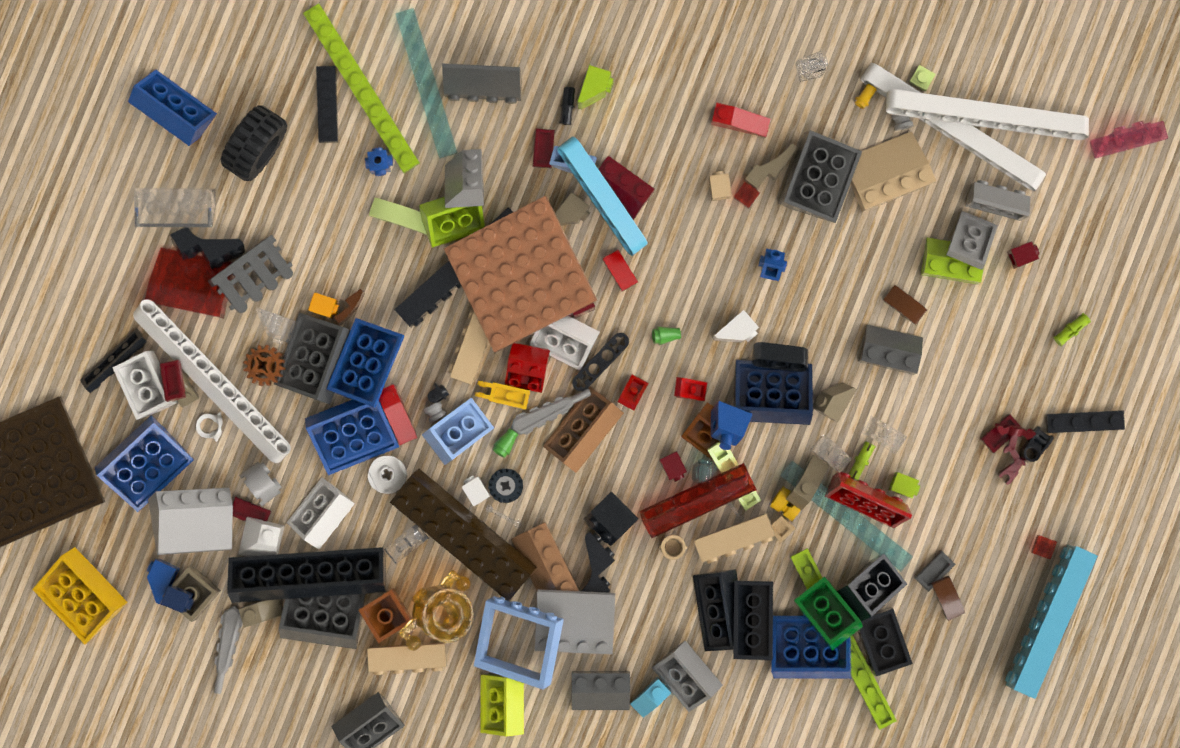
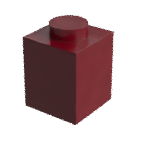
(1023, 254)
(673, 466)

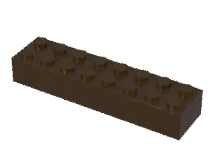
(463, 534)

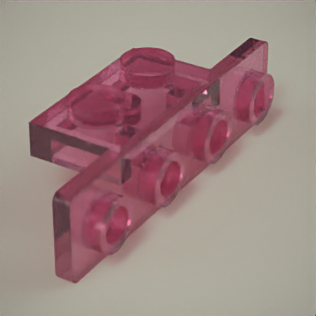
(1130, 138)

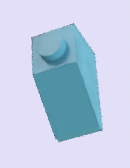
(651, 697)

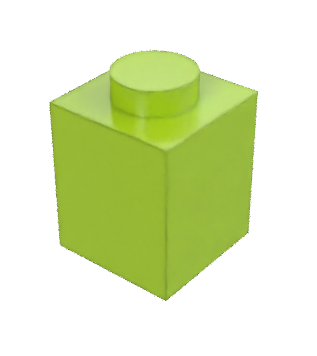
(904, 485)

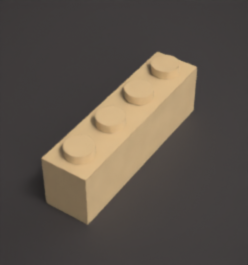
(470, 352)
(735, 537)
(400, 658)

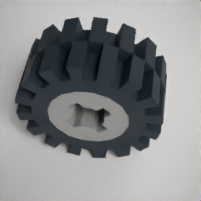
(511, 484)

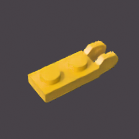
(505, 395)

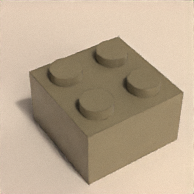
(203, 591)

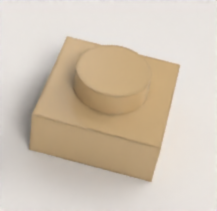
(782, 528)

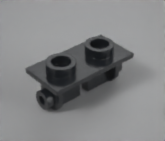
(438, 394)

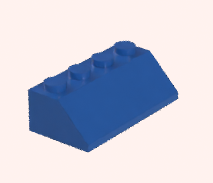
(171, 107)

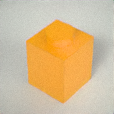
(324, 305)

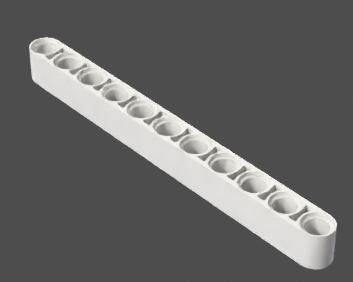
(987, 114)
(964, 135)
(211, 381)

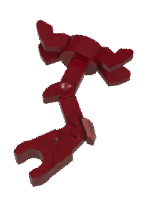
(1015, 432)

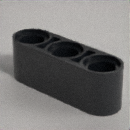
(780, 356)

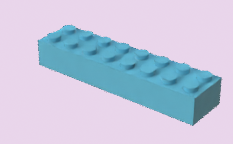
(1051, 620)

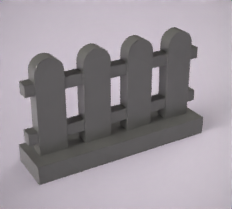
(256, 265)

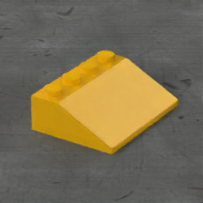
(79, 595)

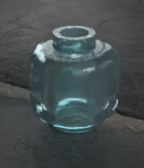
(703, 470)

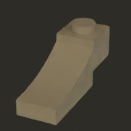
(757, 175)

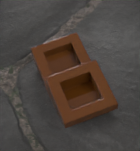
(353, 302)
(905, 305)
(948, 598)

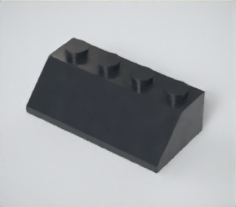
(716, 608)
(753, 620)

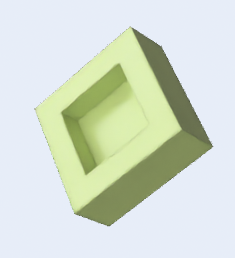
(922, 78)

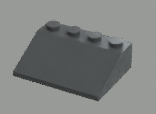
(482, 82)
(820, 176)
(312, 357)
(323, 620)

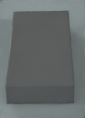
(934, 570)

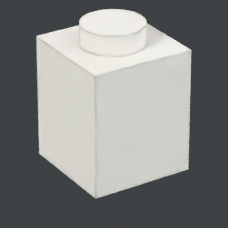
(475, 490)

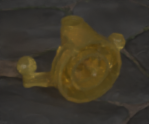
(424, 611)

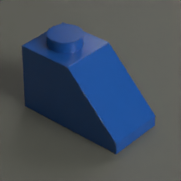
(160, 577)

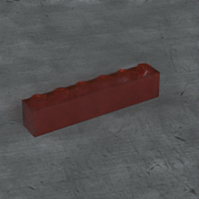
(697, 500)

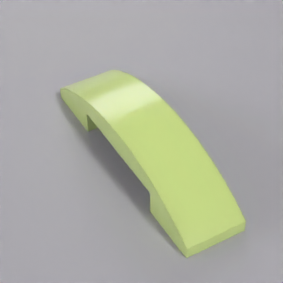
(397, 214)
(724, 461)

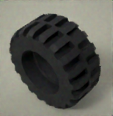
(253, 143)

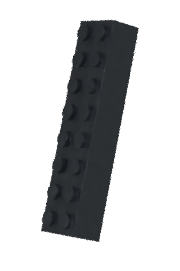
(306, 575)

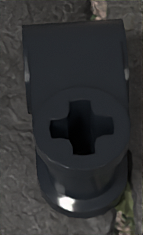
(1037, 444)

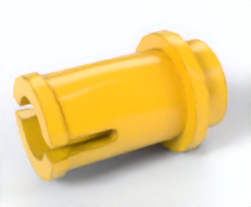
(865, 96)

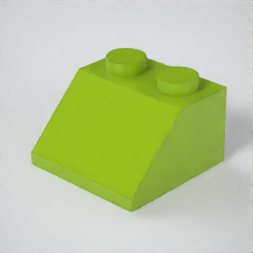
(595, 86)

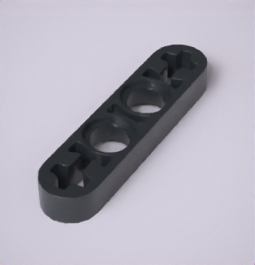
(597, 359)

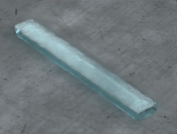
(426, 83)
(853, 522)

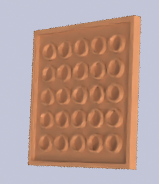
(520, 274)

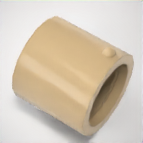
(673, 546)

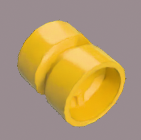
(780, 503)

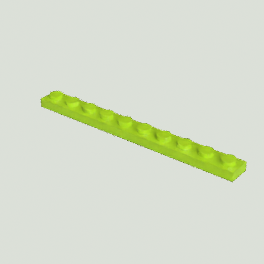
(361, 88)
(860, 670)

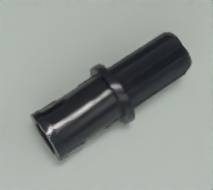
(567, 106)

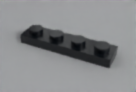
(327, 104)
(118, 355)
(1085, 421)

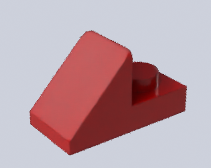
(690, 389)
(632, 392)

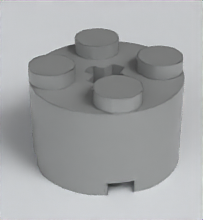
(260, 483)

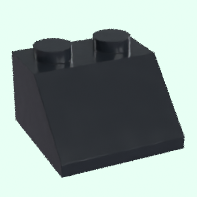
(611, 518)

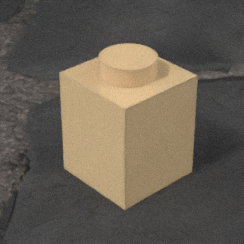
(720, 186)

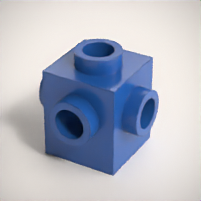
(381, 168)
(772, 264)

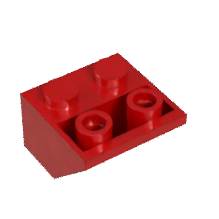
(527, 367)

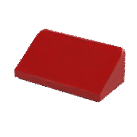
(620, 270)

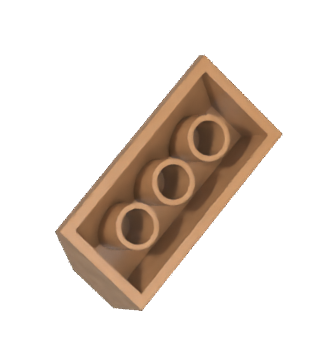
(583, 430)
(544, 553)

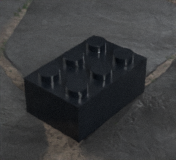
(872, 587)
(884, 642)

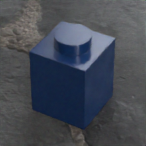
(177, 599)

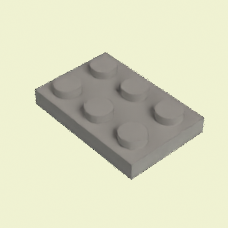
(972, 240)

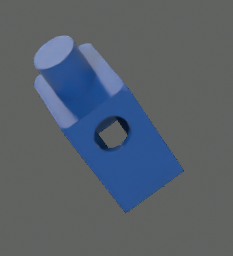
(728, 424)

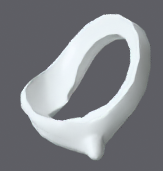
(216, 418)

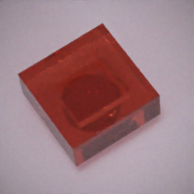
(746, 195)
(1043, 547)

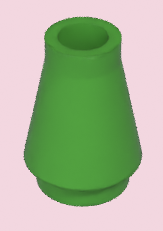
(665, 334)
(505, 443)

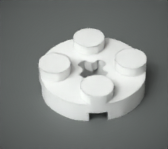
(384, 485)

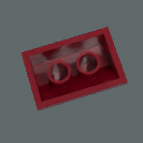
(627, 186)

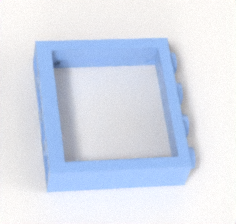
(509, 670)

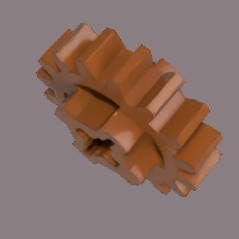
(269, 371)

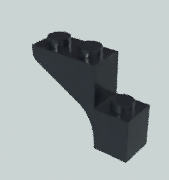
(214, 251)
(600, 559)

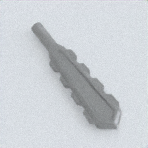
(537, 417)
(228, 635)

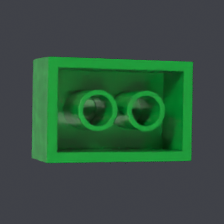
(828, 613)

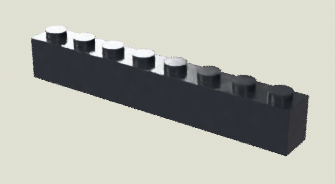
(432, 291)

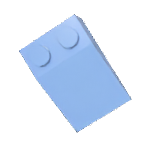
(457, 431)

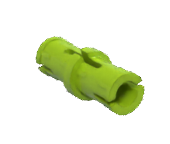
(1072, 329)
(861, 460)

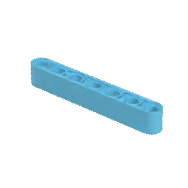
(602, 195)

